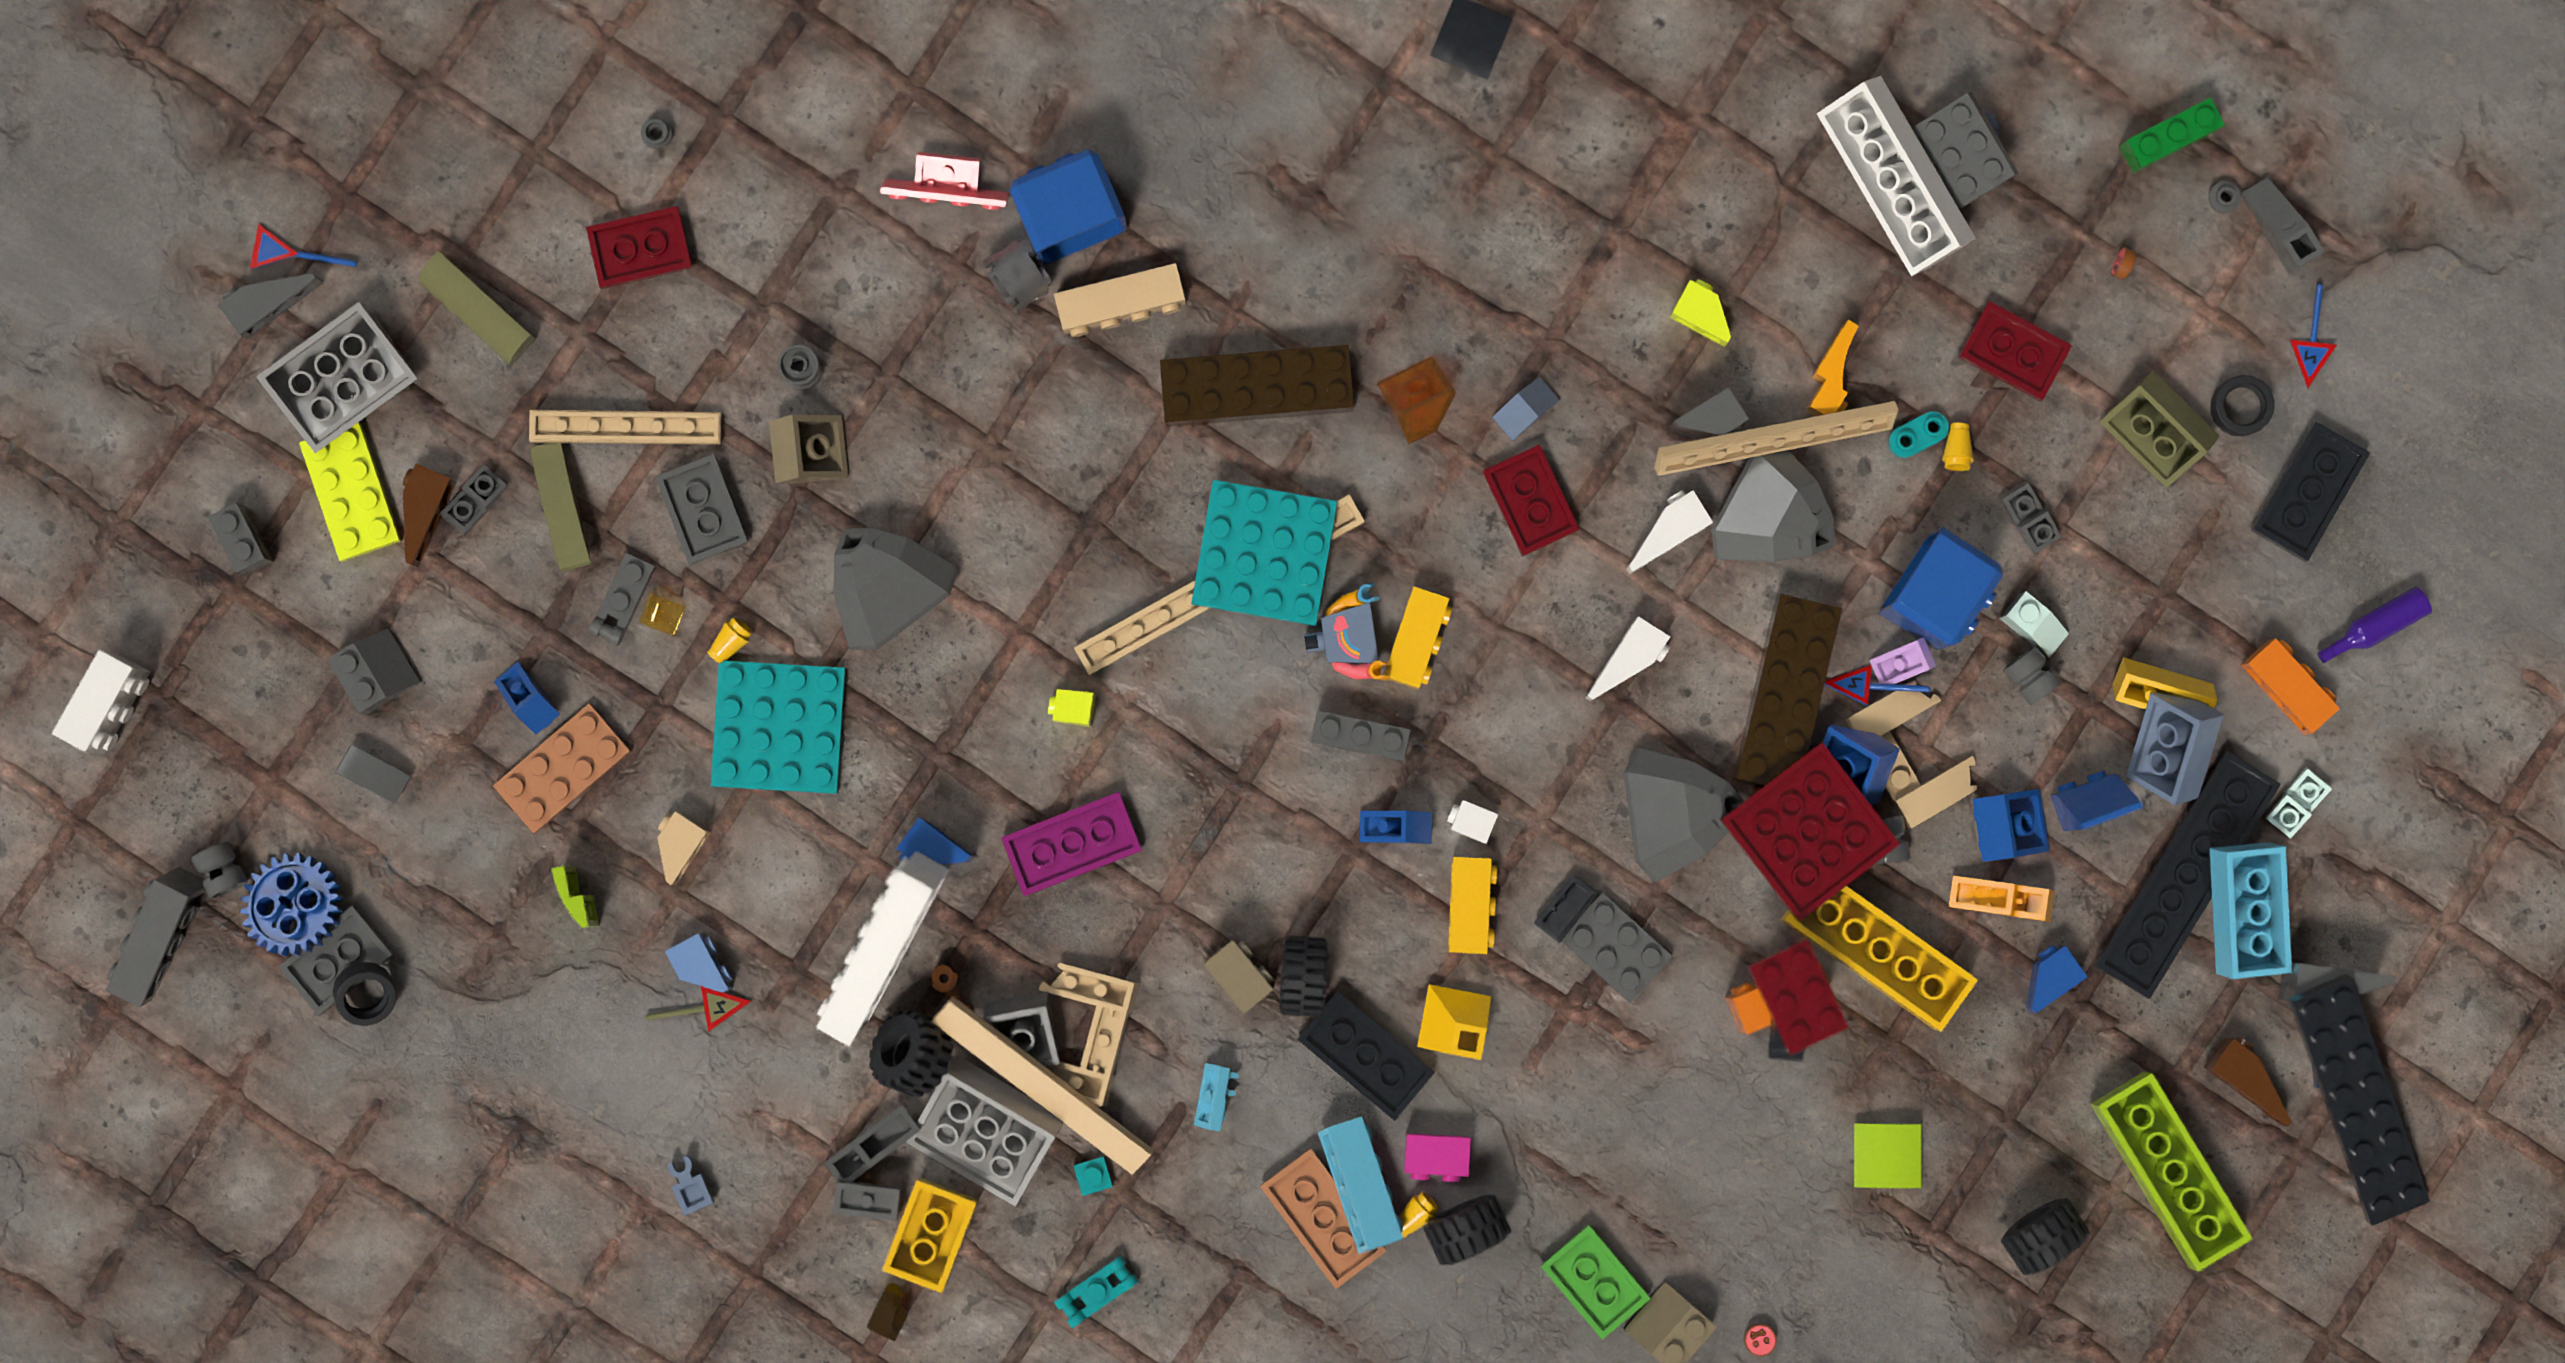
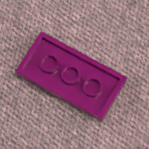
(1071, 844)

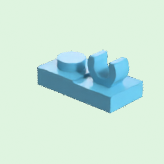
(1211, 1100)

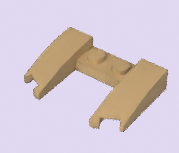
(1910, 797)
(1113, 1003)

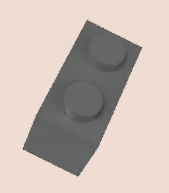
(240, 539)

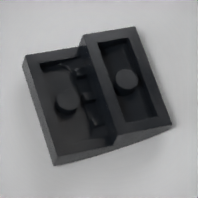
(1471, 37)

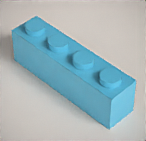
(1361, 1185)

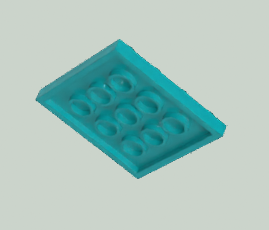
(1264, 553)
(778, 727)

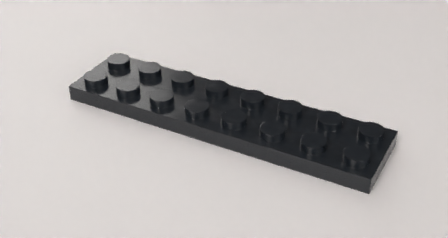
(2181, 877)
(2359, 1099)

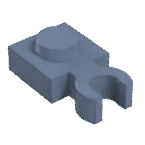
(692, 1190)

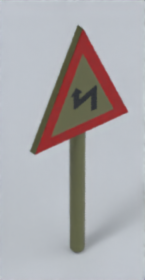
(717, 1007)

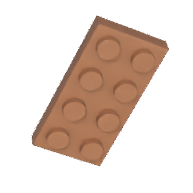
(562, 768)
(1313, 1210)

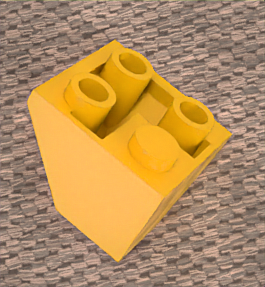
(1454, 1022)

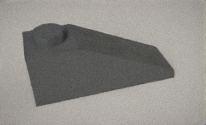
(260, 303)

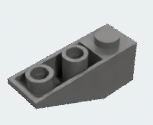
(2282, 225)

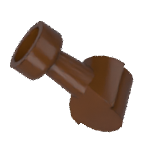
(946, 981)

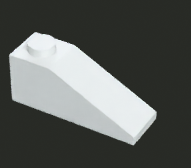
(1675, 524)
(1634, 653)

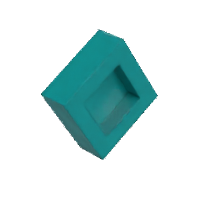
(1093, 1176)

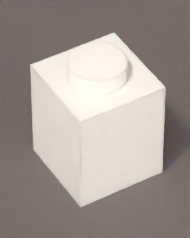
(1472, 821)

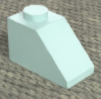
(2035, 623)

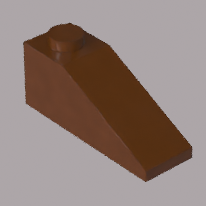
(423, 501)
(2246, 1075)

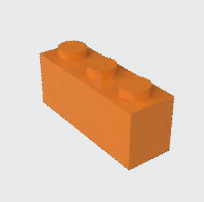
(2291, 686)

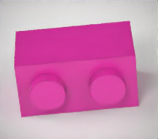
(1437, 1156)

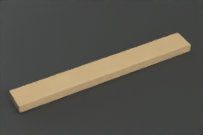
(1775, 438)
(1042, 1085)

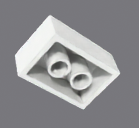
(102, 703)

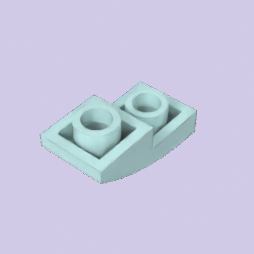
(2298, 802)

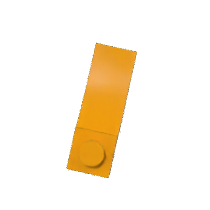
(1830, 373)
(2002, 898)

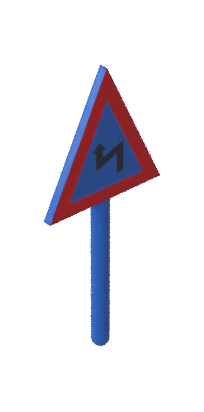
(2312, 355)
(1857, 685)

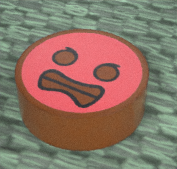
(2123, 263)
(1759, 1339)

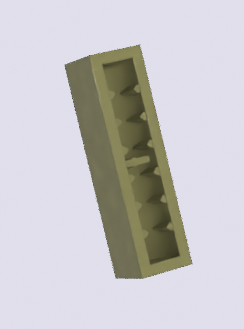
(475, 308)

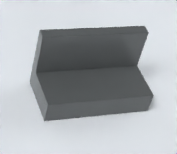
(867, 1200)

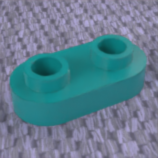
(1919, 435)

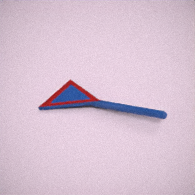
(271, 249)

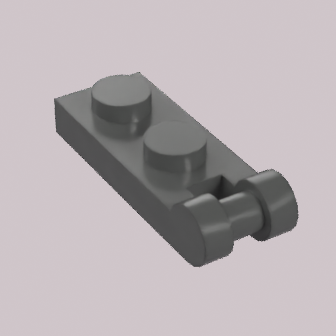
(622, 598)

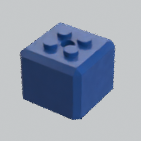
(1067, 206)
(1943, 590)

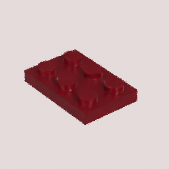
(639, 247)
(2014, 351)
(1530, 500)
(1798, 997)

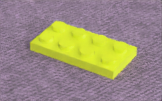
(351, 494)

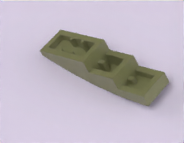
(560, 506)

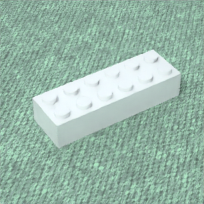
(1896, 175)
(881, 947)

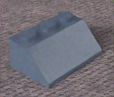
(2174, 747)

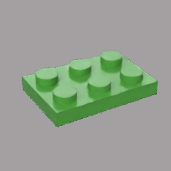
(1595, 1282)

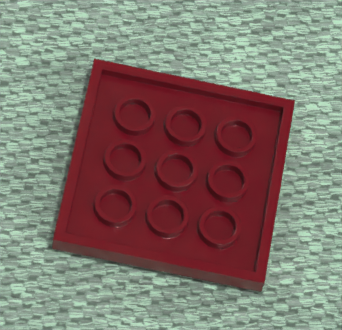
(1810, 832)

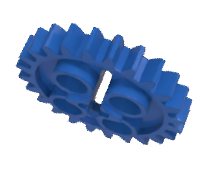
(272, 888)

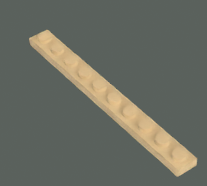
(1174, 610)

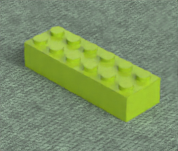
(2171, 1171)

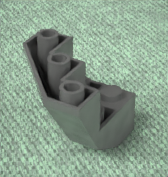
(1773, 513)
(885, 585)
(1674, 811)

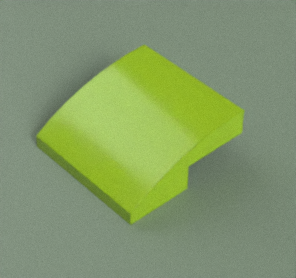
(579, 906)
(1887, 1155)

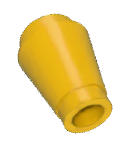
(1958, 448)
(730, 639)
(1418, 1213)

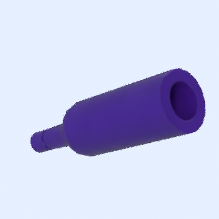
(2381, 623)

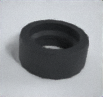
(2266, 408)
(369, 1015)

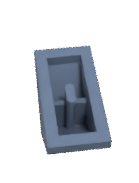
(1525, 408)

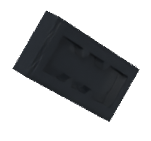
(1566, 908)

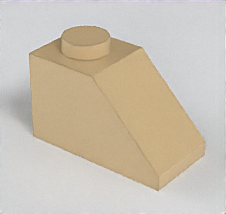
(679, 844)

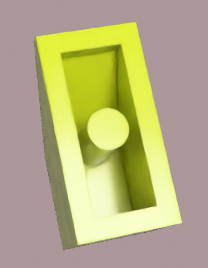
(1702, 312)
(1072, 707)

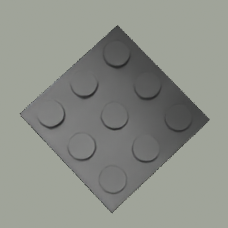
(1965, 150)

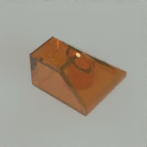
(1418, 398)

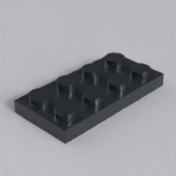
(2310, 491)
(1366, 1055)

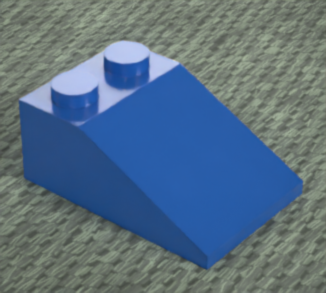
(2094, 801)

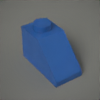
(526, 698)
(1396, 827)
(2052, 977)

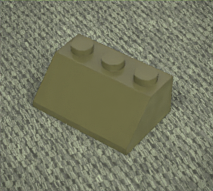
(2159, 429)

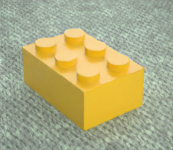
(930, 1235)

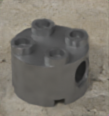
(1017, 275)

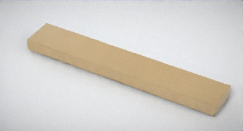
(624, 427)

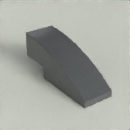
(872, 1145)

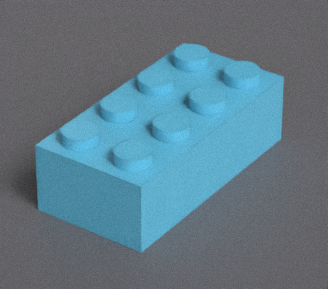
(2250, 910)

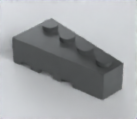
(155, 935)

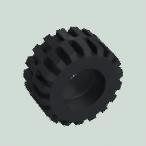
(1303, 976)
(910, 1053)
(1467, 1230)
(2045, 1236)

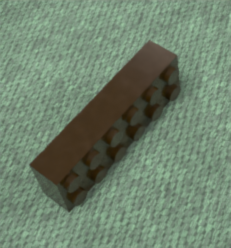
(1256, 385)
(1787, 688)

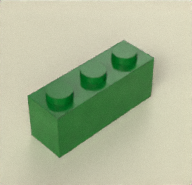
(2171, 135)

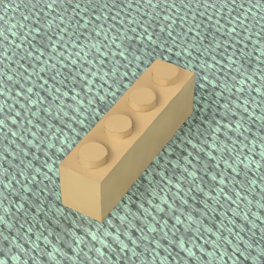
(1120, 299)

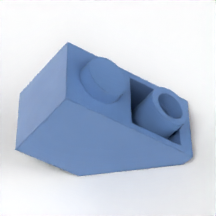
(697, 964)

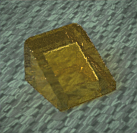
(661, 614)

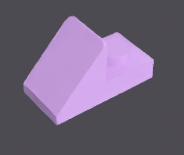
(1903, 662)

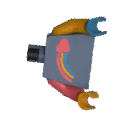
(1349, 636)

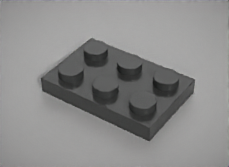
(702, 509)
(351, 943)
(1616, 948)

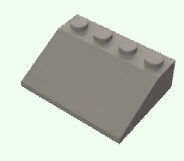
(337, 376)
(985, 1130)

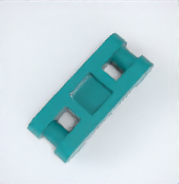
(1096, 1291)

